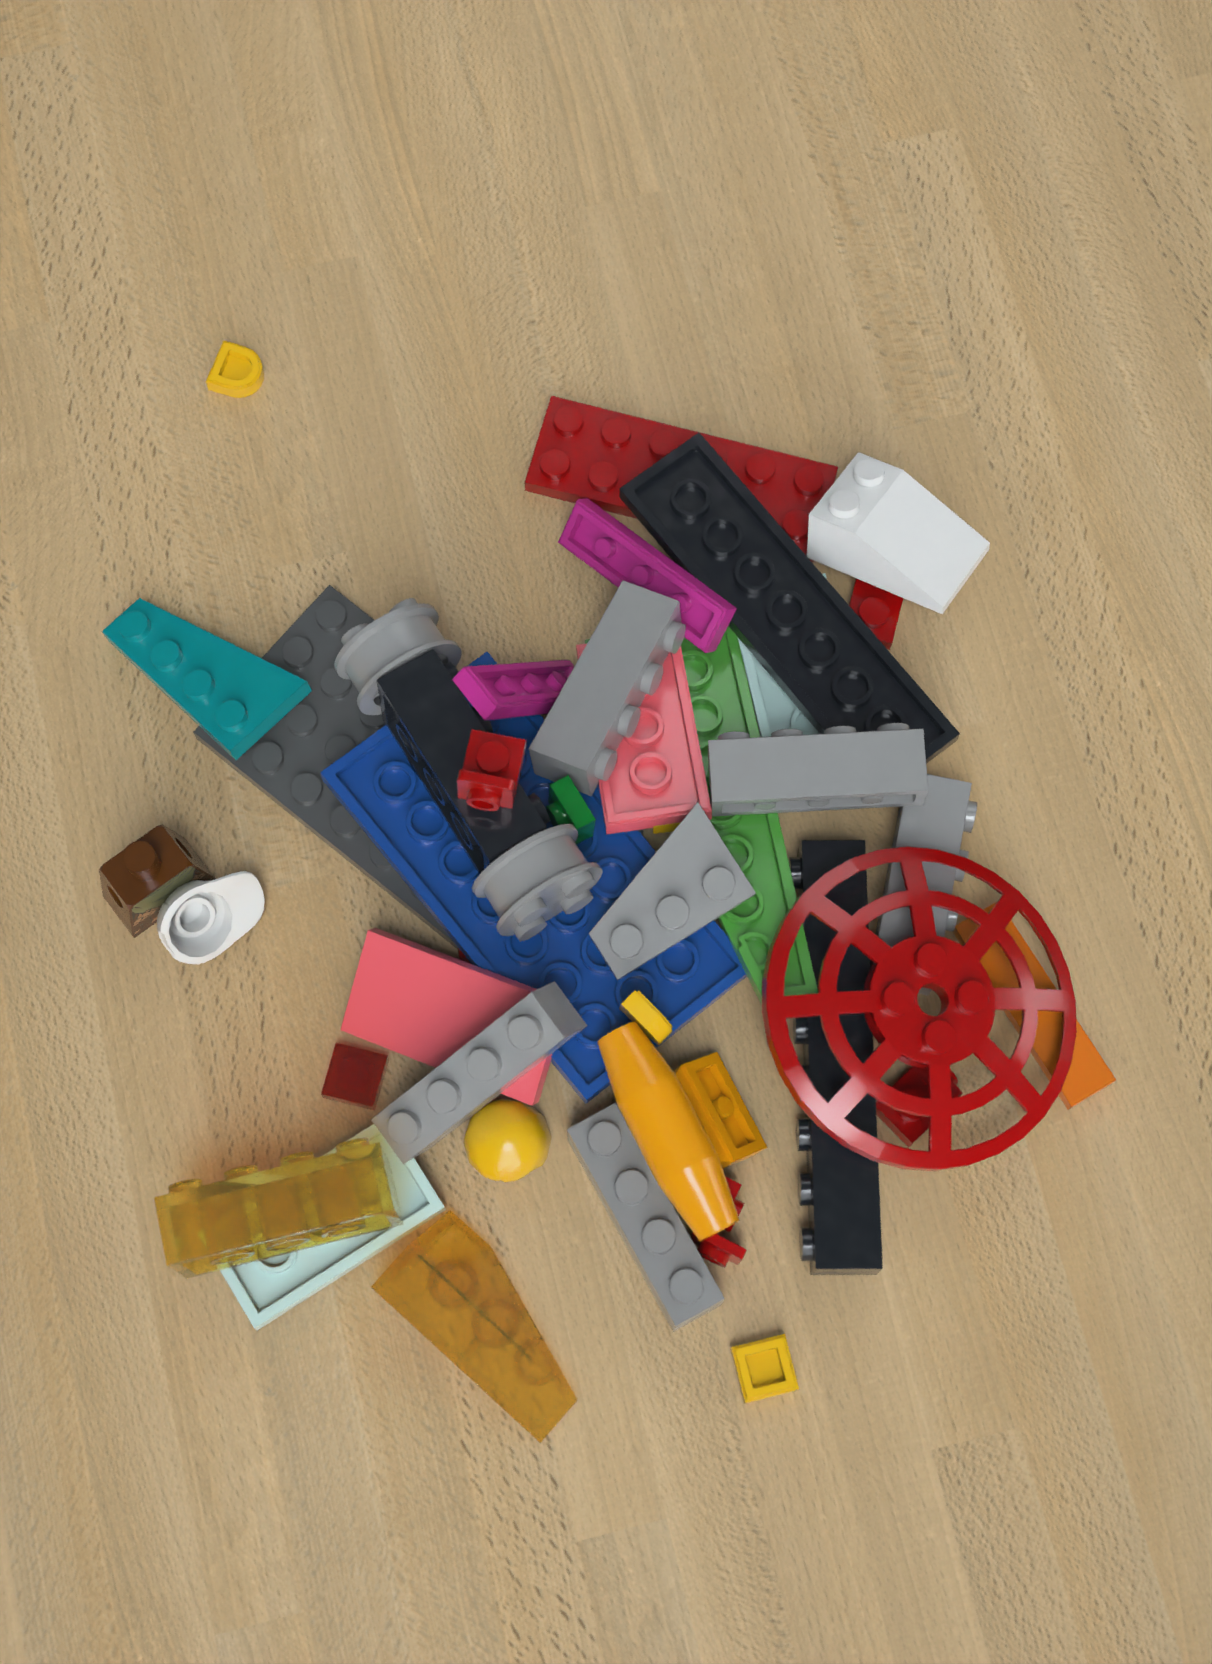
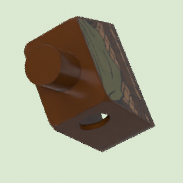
(146, 875)

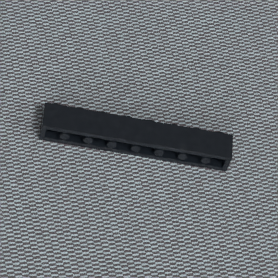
(838, 1183)

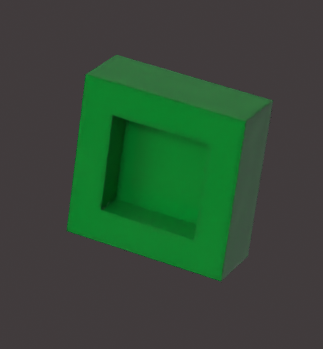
(569, 807)

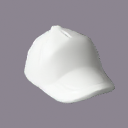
(209, 916)

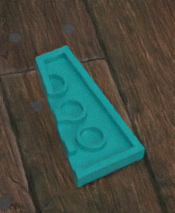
(209, 679)

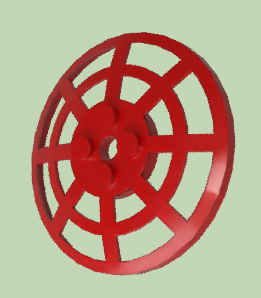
(898, 1021)

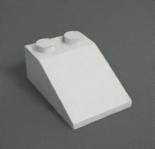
(893, 535)

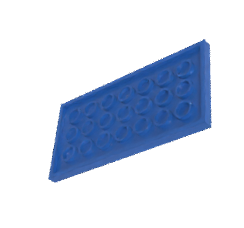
(411, 833)

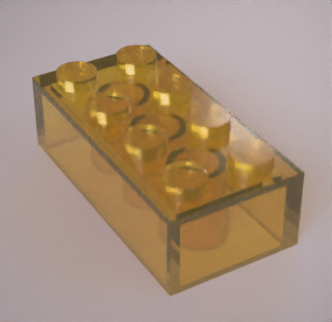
(278, 1208)

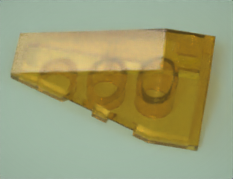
(470, 1312)

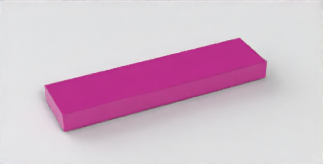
(625, 556)
(513, 688)

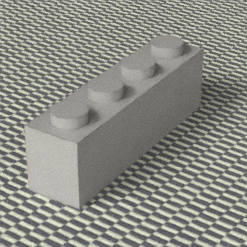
(608, 687)
(817, 770)
(932, 826)
(479, 1072)
(644, 1218)

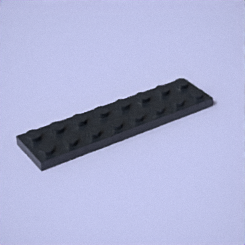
(782, 601)

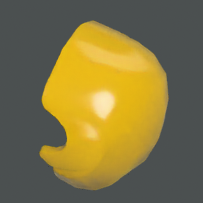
(507, 1140)

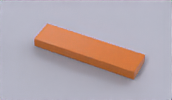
(1088, 1070)

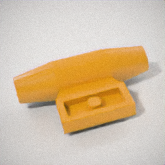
(684, 1123)

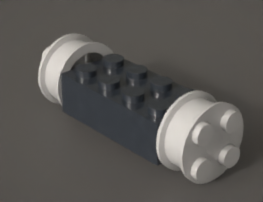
(407, 676)

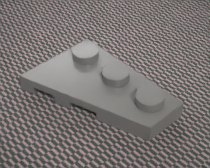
(672, 897)

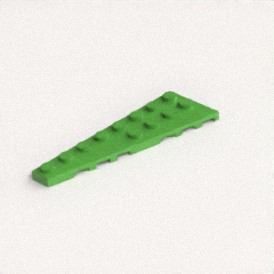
(755, 841)

